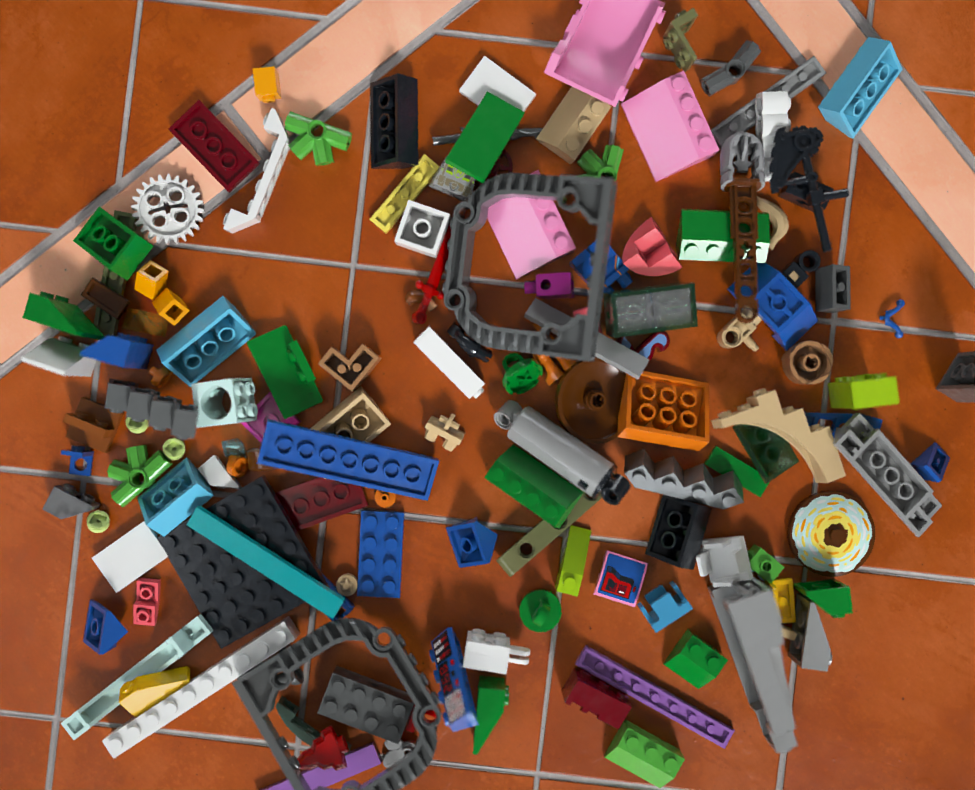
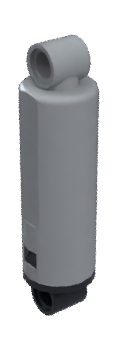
(562, 452)

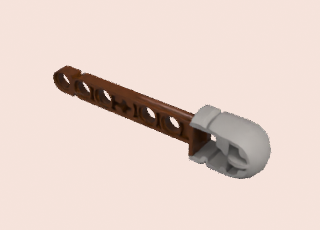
(743, 191)

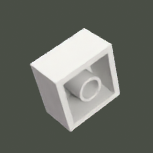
(422, 229)

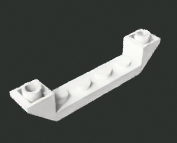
(236, 220)

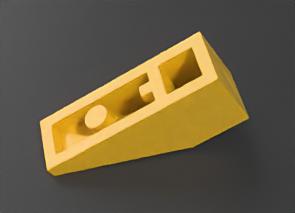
(151, 689)

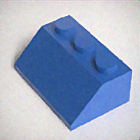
(122, 351)

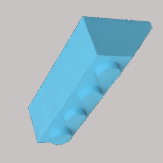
(861, 86)
(205, 341)

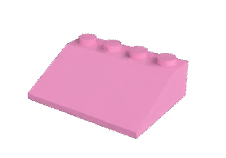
(670, 126)
(529, 232)

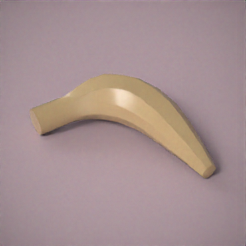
(778, 219)

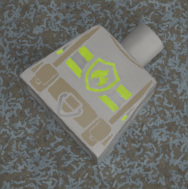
(452, 182)

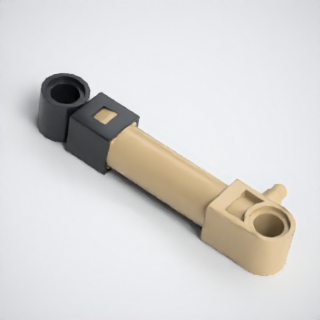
(796, 274)

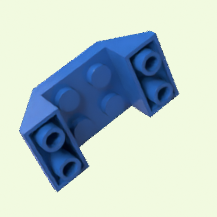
(780, 305)

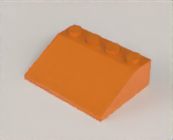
(665, 411)

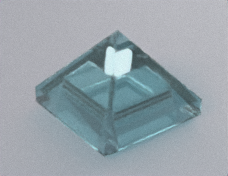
(233, 447)

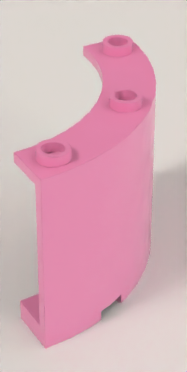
(604, 46)

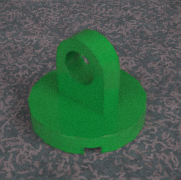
(521, 375)
(540, 610)

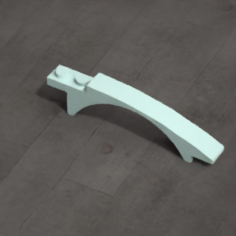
(155, 662)

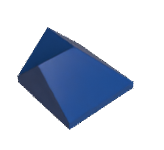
(471, 542)
(102, 628)

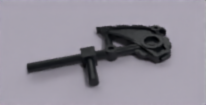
(786, 154)

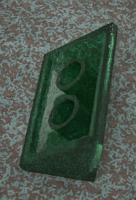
(766, 450)

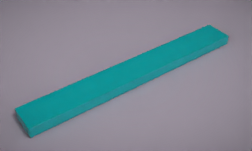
(266, 561)

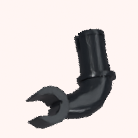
(471, 347)

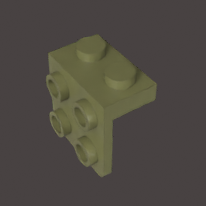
(676, 41)

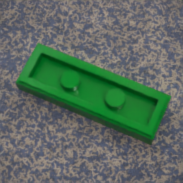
(724, 462)

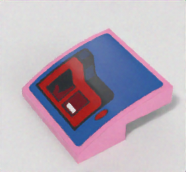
(620, 578)

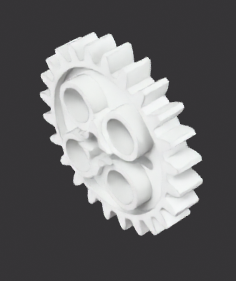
(164, 190)

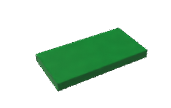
(485, 137)

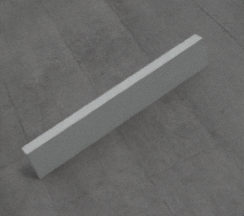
(792, 83)
(606, 348)

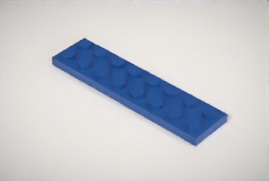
(347, 460)

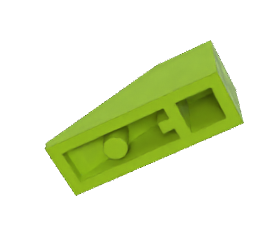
(573, 561)

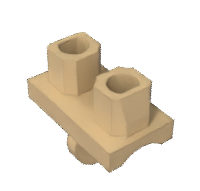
(445, 428)

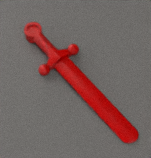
(430, 288)

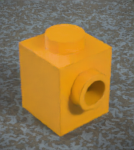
(267, 84)
(151, 280)
(170, 306)

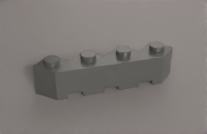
(149, 405)
(690, 484)

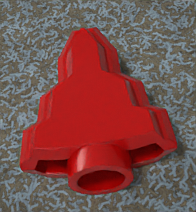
(326, 752)

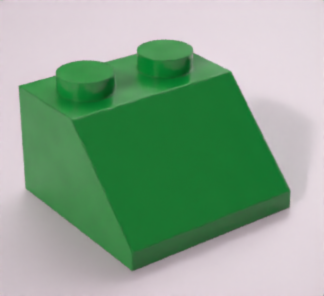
(828, 595)
(695, 660)

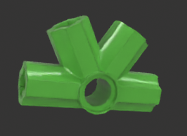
(319, 145)
(607, 166)
(130, 472)

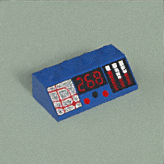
(453, 681)

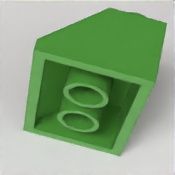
(644, 754)

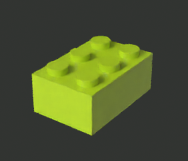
(863, 391)

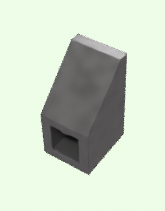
(67, 502)

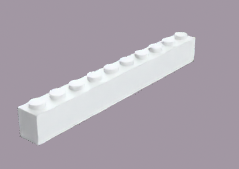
(202, 687)

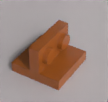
(93, 425)

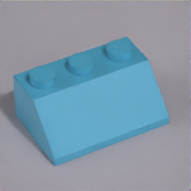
(174, 497)

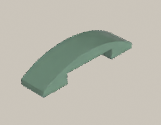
(301, 729)

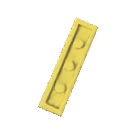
(407, 189)

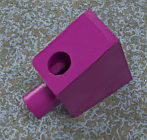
(561, 286)

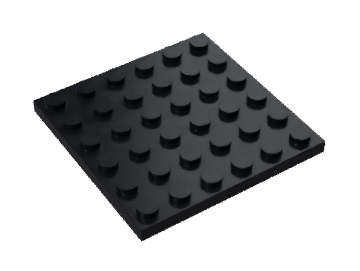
(223, 587)

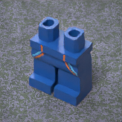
(615, 268)

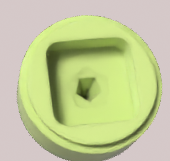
(136, 427)
(173, 449)
(98, 521)

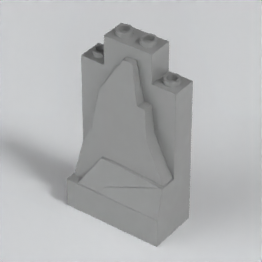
(754, 639)

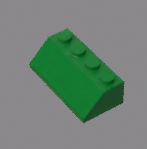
(707, 236)
(534, 485)

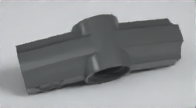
(740, 62)

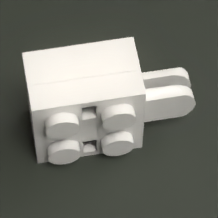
(492, 652)

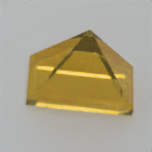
(144, 322)

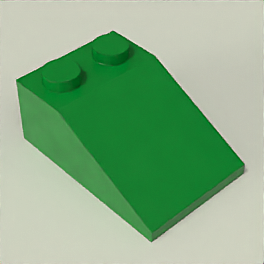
(113, 243)
(60, 315)
(490, 706)

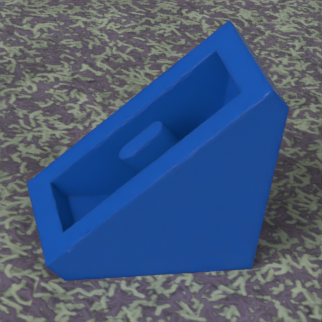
(931, 463)

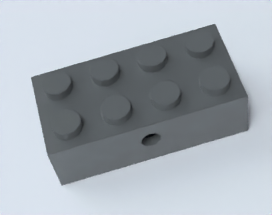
(366, 704)

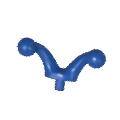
(900, 303)

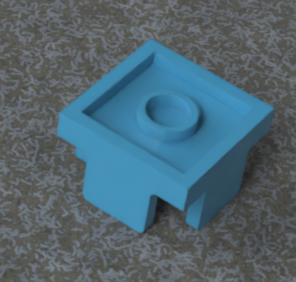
(664, 606)

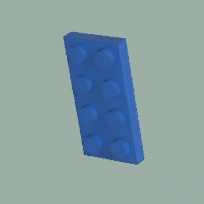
(380, 553)

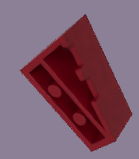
(596, 698)

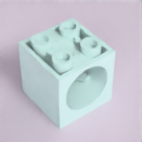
(209, 400)

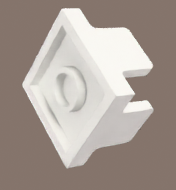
(724, 561)

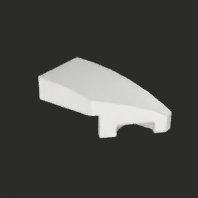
(217, 475)

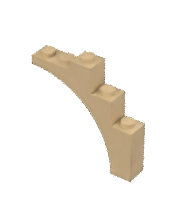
(812, 441)

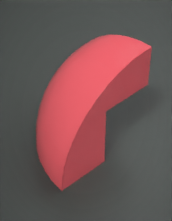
(649, 252)

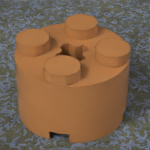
(816, 371)

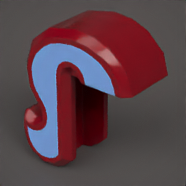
(656, 340)

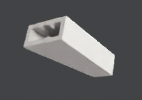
(449, 363)

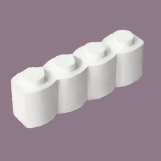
(771, 114)

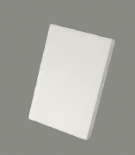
(495, 80)
(130, 556)

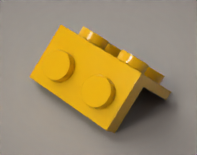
(784, 597)

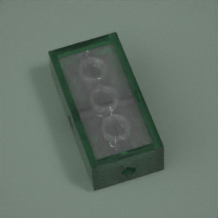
(650, 309)

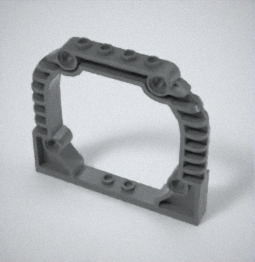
(594, 199)
(260, 688)

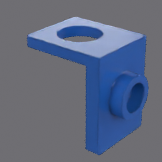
(76, 453)

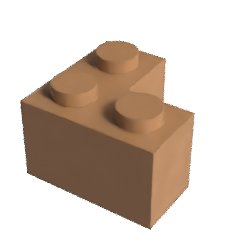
(350, 371)

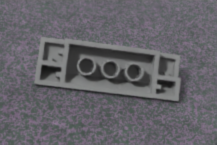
(887, 473)

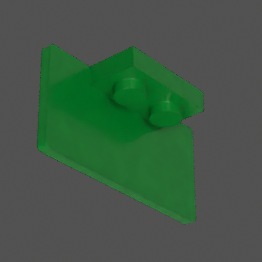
(285, 371)

